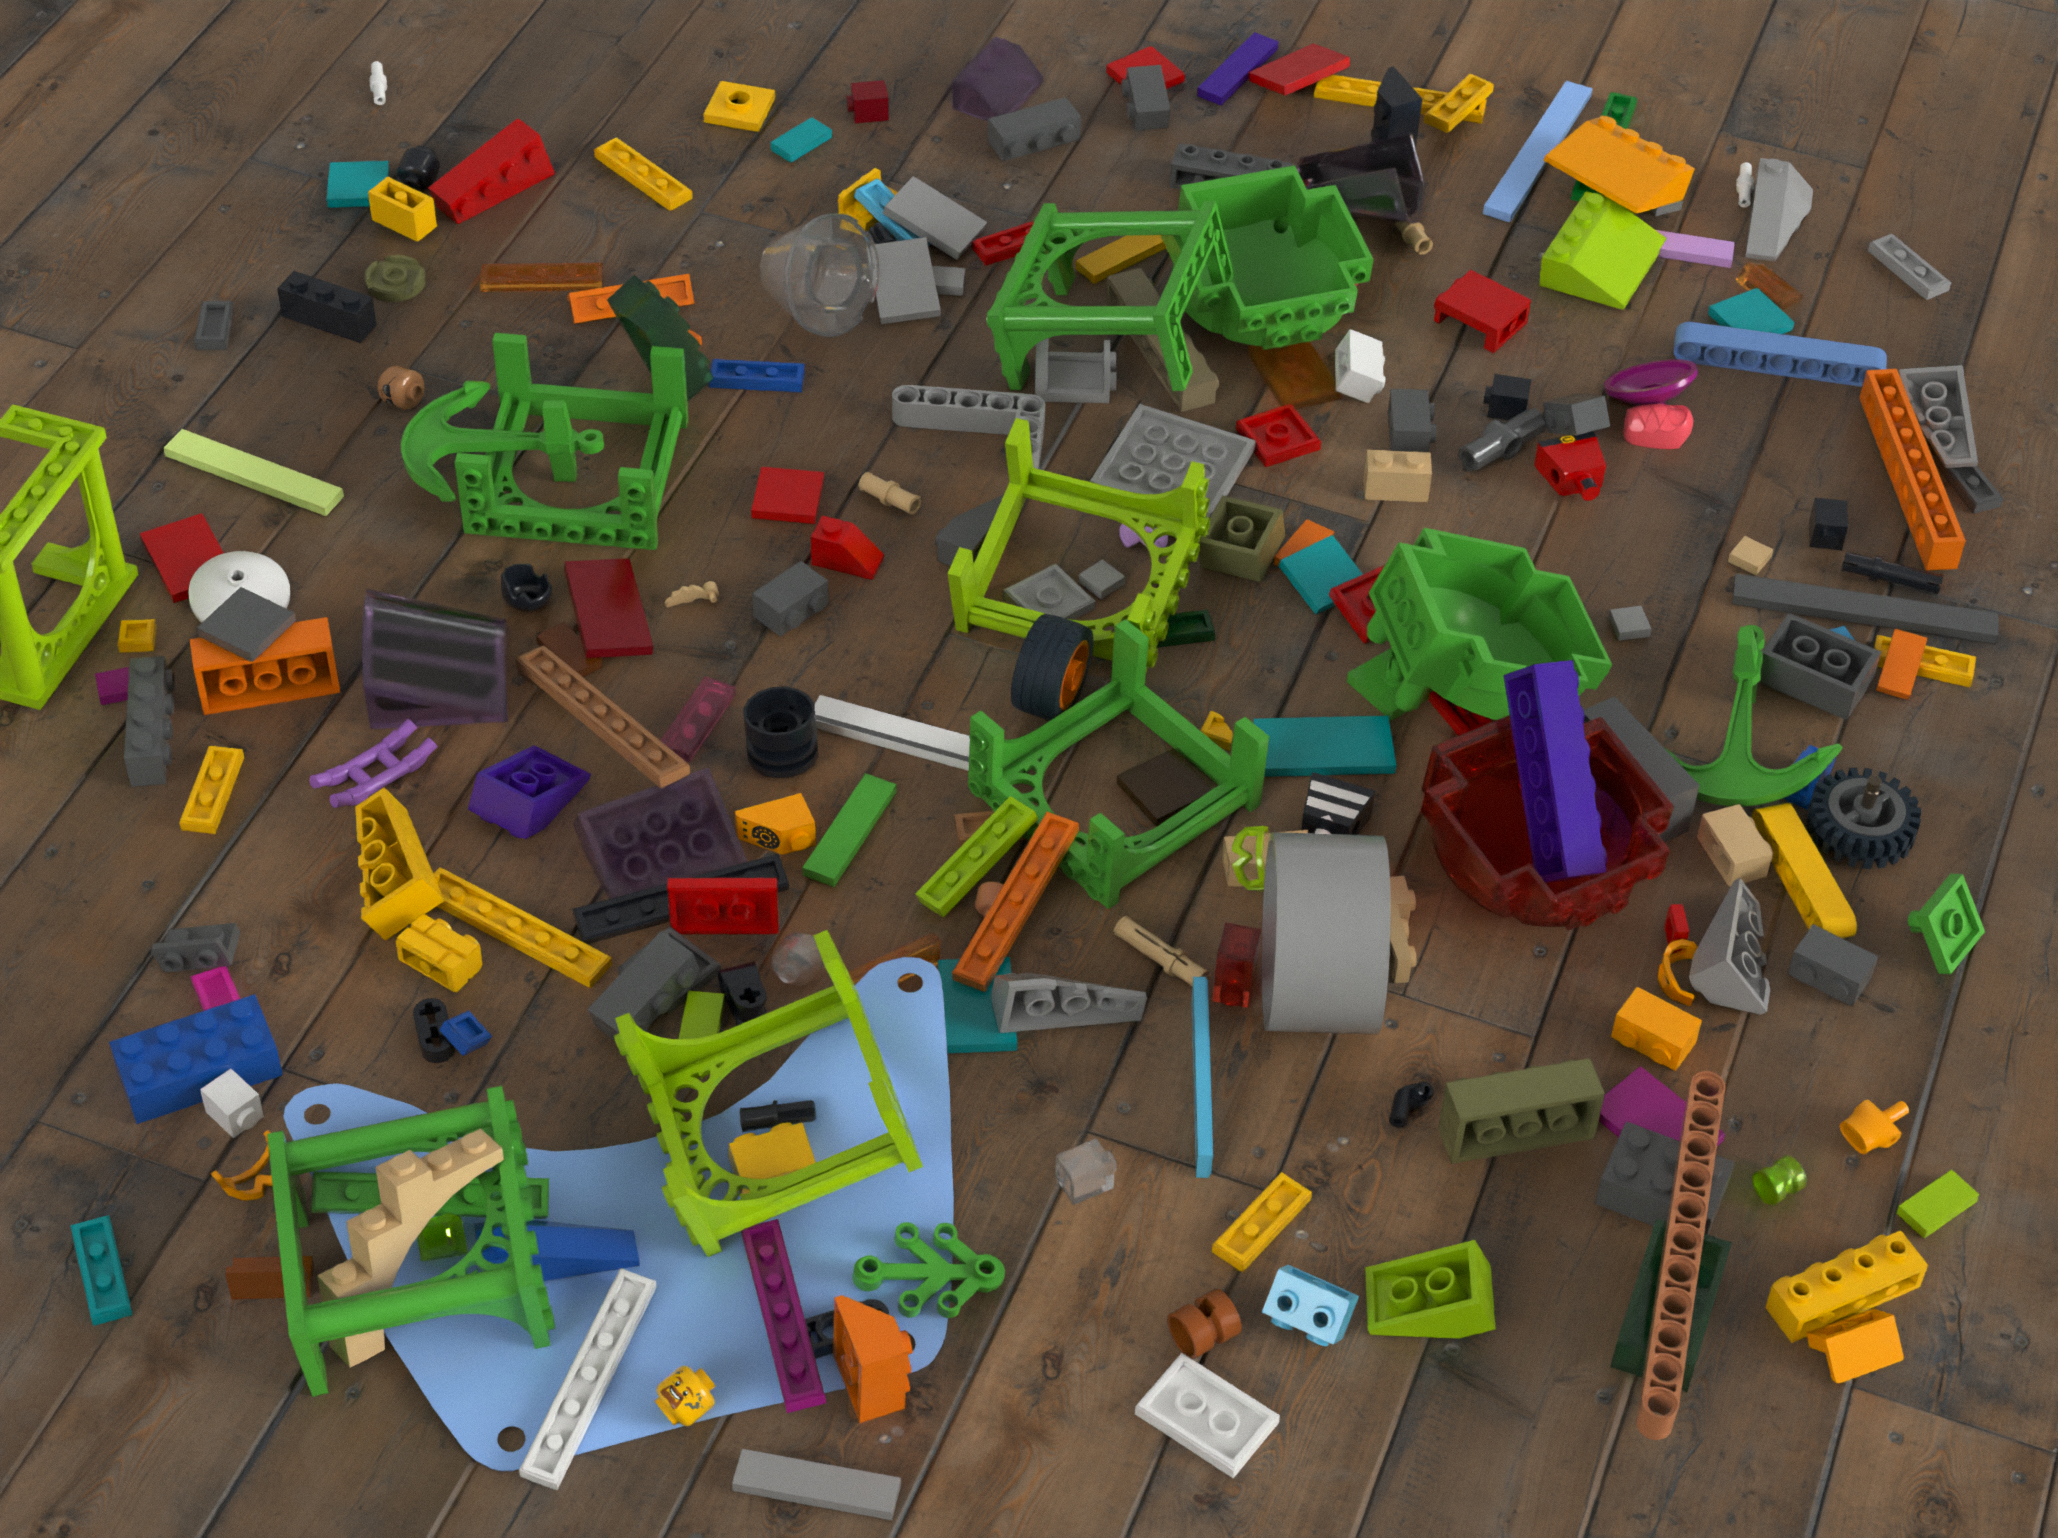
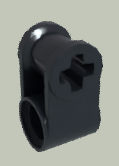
(743, 991)

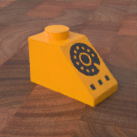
(777, 825)

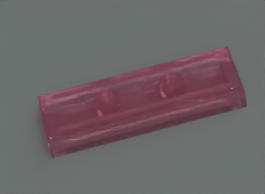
(698, 717)

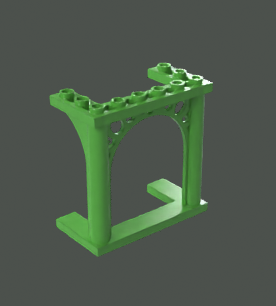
(1053, 246)
(641, 490)
(1108, 857)
(501, 1290)

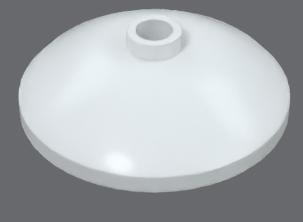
(216, 581)

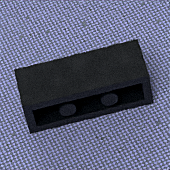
(327, 306)

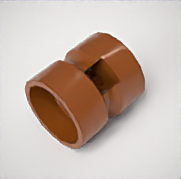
(1202, 1324)

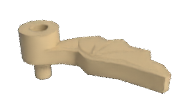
(693, 592)

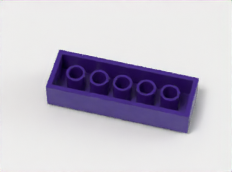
(1555, 771)

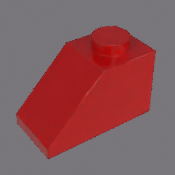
(844, 549)

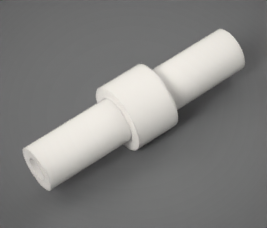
(378, 83)
(1745, 184)

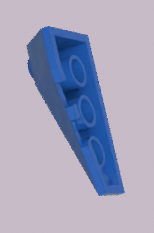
(572, 1248)

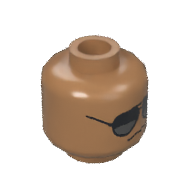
(401, 387)

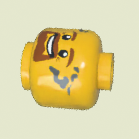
(685, 1395)

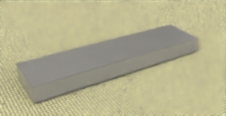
(816, 1484)

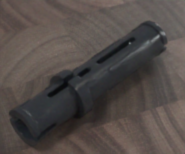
(1891, 572)

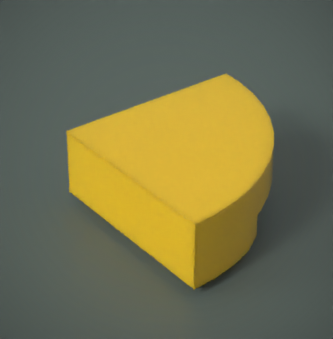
(1218, 730)

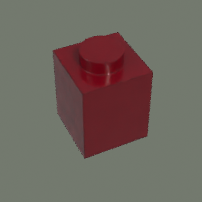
(868, 101)

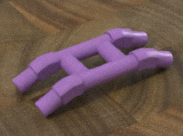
(381, 752)

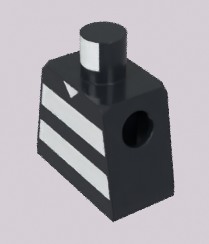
(1336, 806)

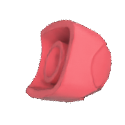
(1658, 425)

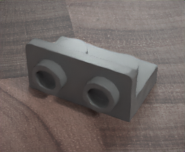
(197, 947)

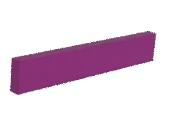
(783, 1317)

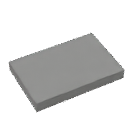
(934, 217)
(906, 282)

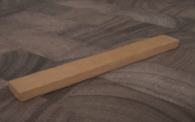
(603, 717)

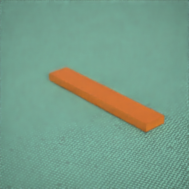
(1015, 902)

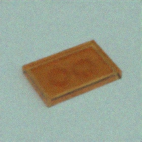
(1295, 374)

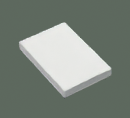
(1207, 1415)

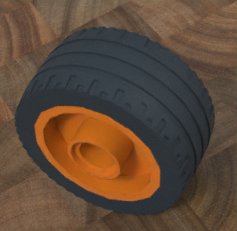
(1051, 666)

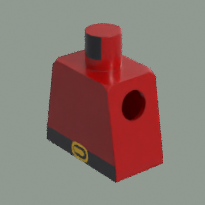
(1572, 464)

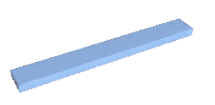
(1529, 162)

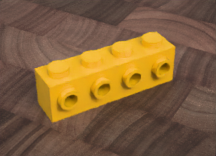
(1846, 1285)

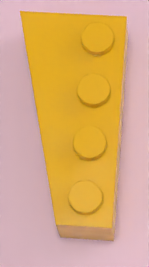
(395, 869)

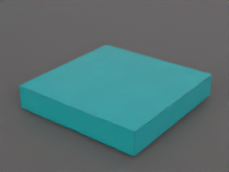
(352, 180)
(1751, 312)
(1318, 570)

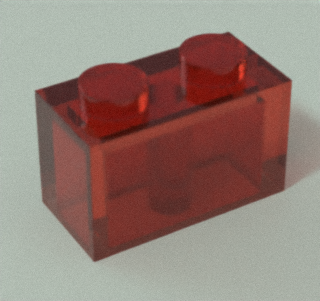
(1236, 965)

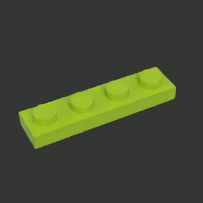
(976, 856)

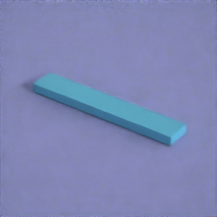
(1201, 1078)

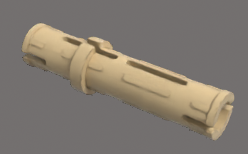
(1173, 960)

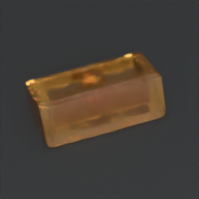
(1774, 287)

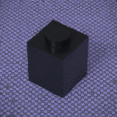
(1507, 396)
(1828, 524)

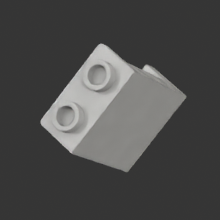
(1074, 375)

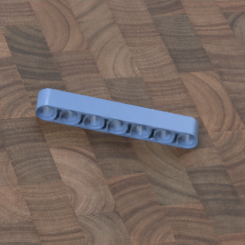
(1776, 353)

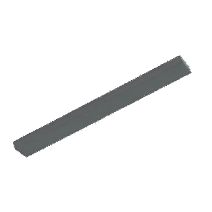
(1866, 608)

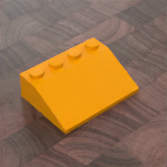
(1622, 165)

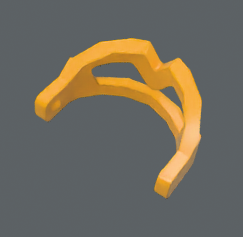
(1672, 989)
(228, 1183)

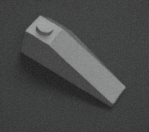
(1777, 208)
(1943, 412)
(1730, 957)

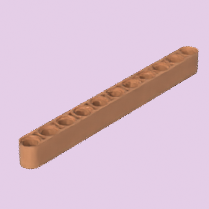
(1680, 1257)

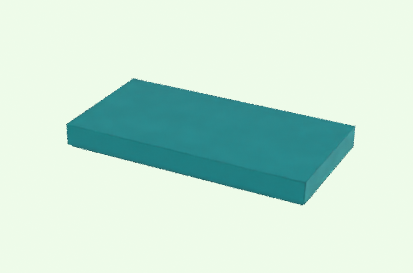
(1328, 745)

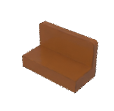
(262, 1277)

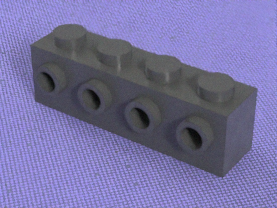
(1202, 164)
(149, 721)

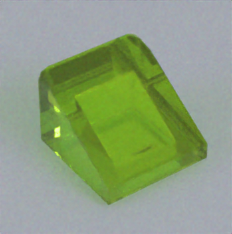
(442, 1238)

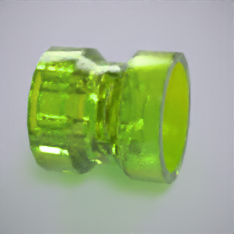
(1776, 1181)

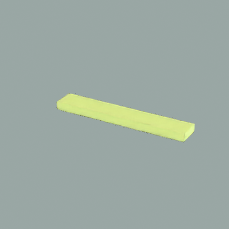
(254, 472)

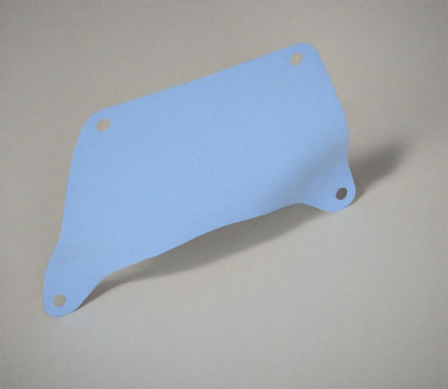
(705, 1309)

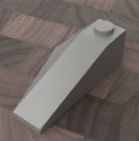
(1050, 1002)

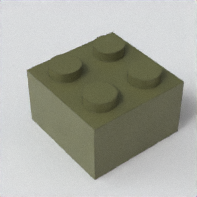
(1242, 538)

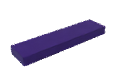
(1235, 68)

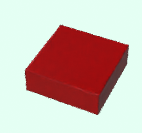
(1676, 924)

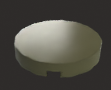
(395, 278)

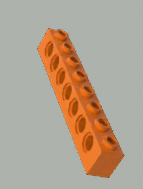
(1912, 470)

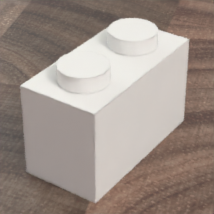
(1359, 366)

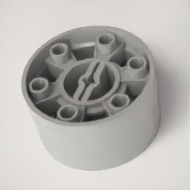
(1325, 933)

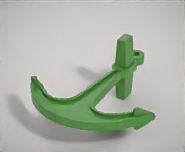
(431, 437)
(1735, 775)

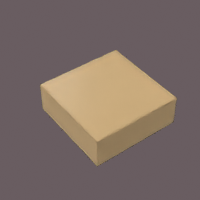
(1750, 555)

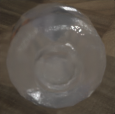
(797, 958)

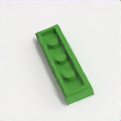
(849, 830)

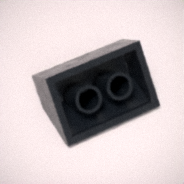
(1396, 108)

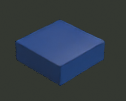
(465, 1033)

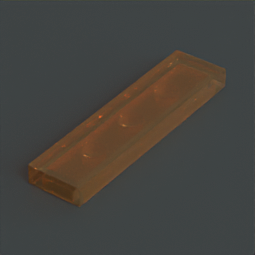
(541, 277)

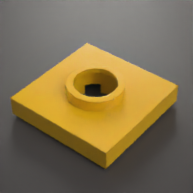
(747, 114)

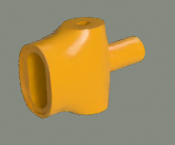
(1871, 1128)

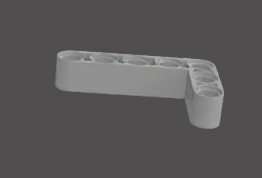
(969, 411)

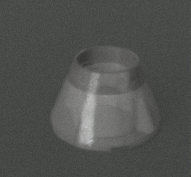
(823, 273)

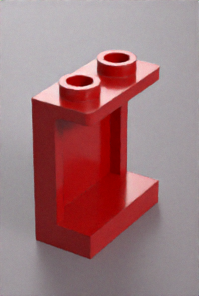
(1485, 307)

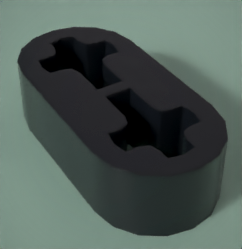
(428, 1031)

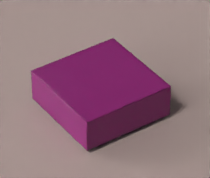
(113, 685)

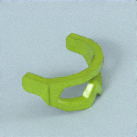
(1245, 857)

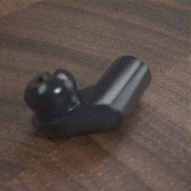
(1409, 1099)

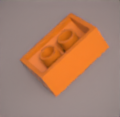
(871, 1358)

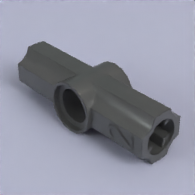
(1501, 439)

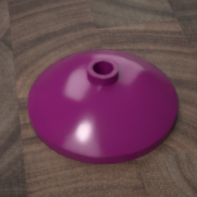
(1651, 381)

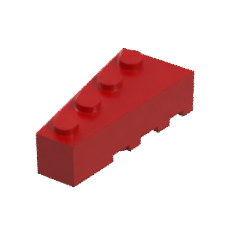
(493, 173)

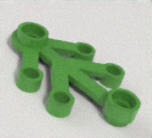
(933, 1270)

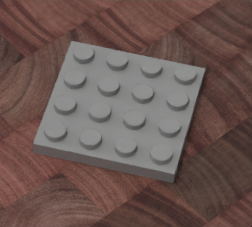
(1158, 449)

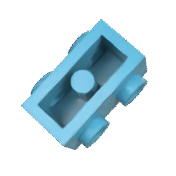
(1306, 1301)

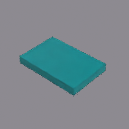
(970, 1014)

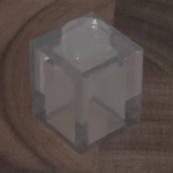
(1085, 1171)

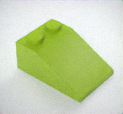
(1432, 1294)

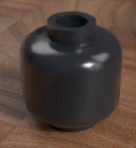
(418, 167)

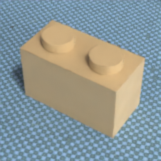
(1397, 476)
(1735, 844)

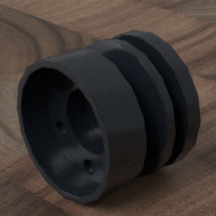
(780, 732)

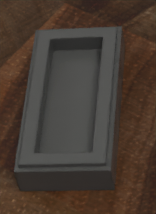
(214, 325)

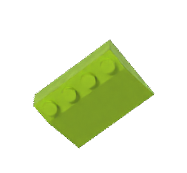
(1600, 252)

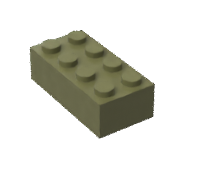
(1520, 1110)

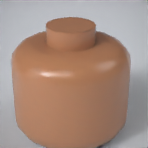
(986, 895)

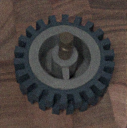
(1863, 818)

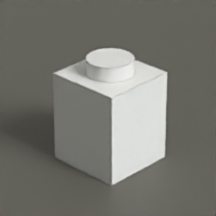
(232, 1103)

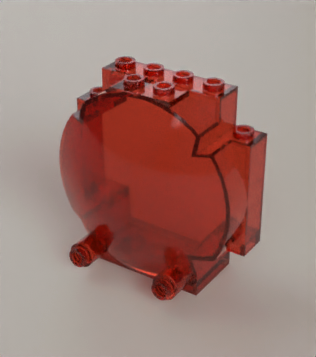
(1484, 837)

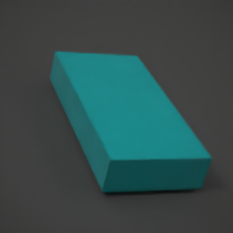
(801, 139)

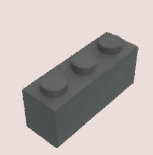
(1034, 129)
(646, 985)

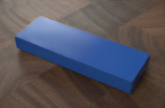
(757, 375)

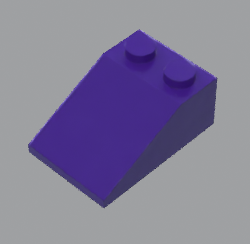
(526, 791)

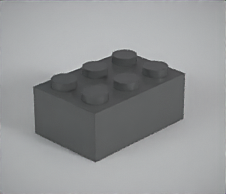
(1818, 666)
(1642, 1175)

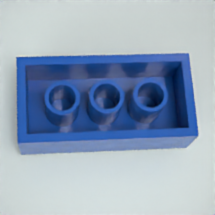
(175, 1060)

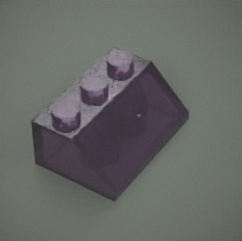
(995, 81)

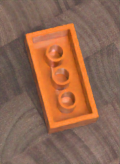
(290, 669)

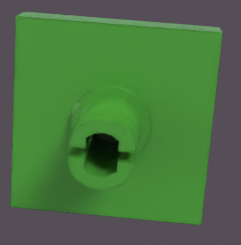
(1379, 681)
(1948, 923)

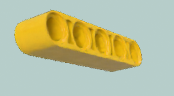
(1804, 871)

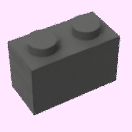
(1146, 97)
(1576, 414)
(1410, 420)
(790, 598)
(1832, 965)

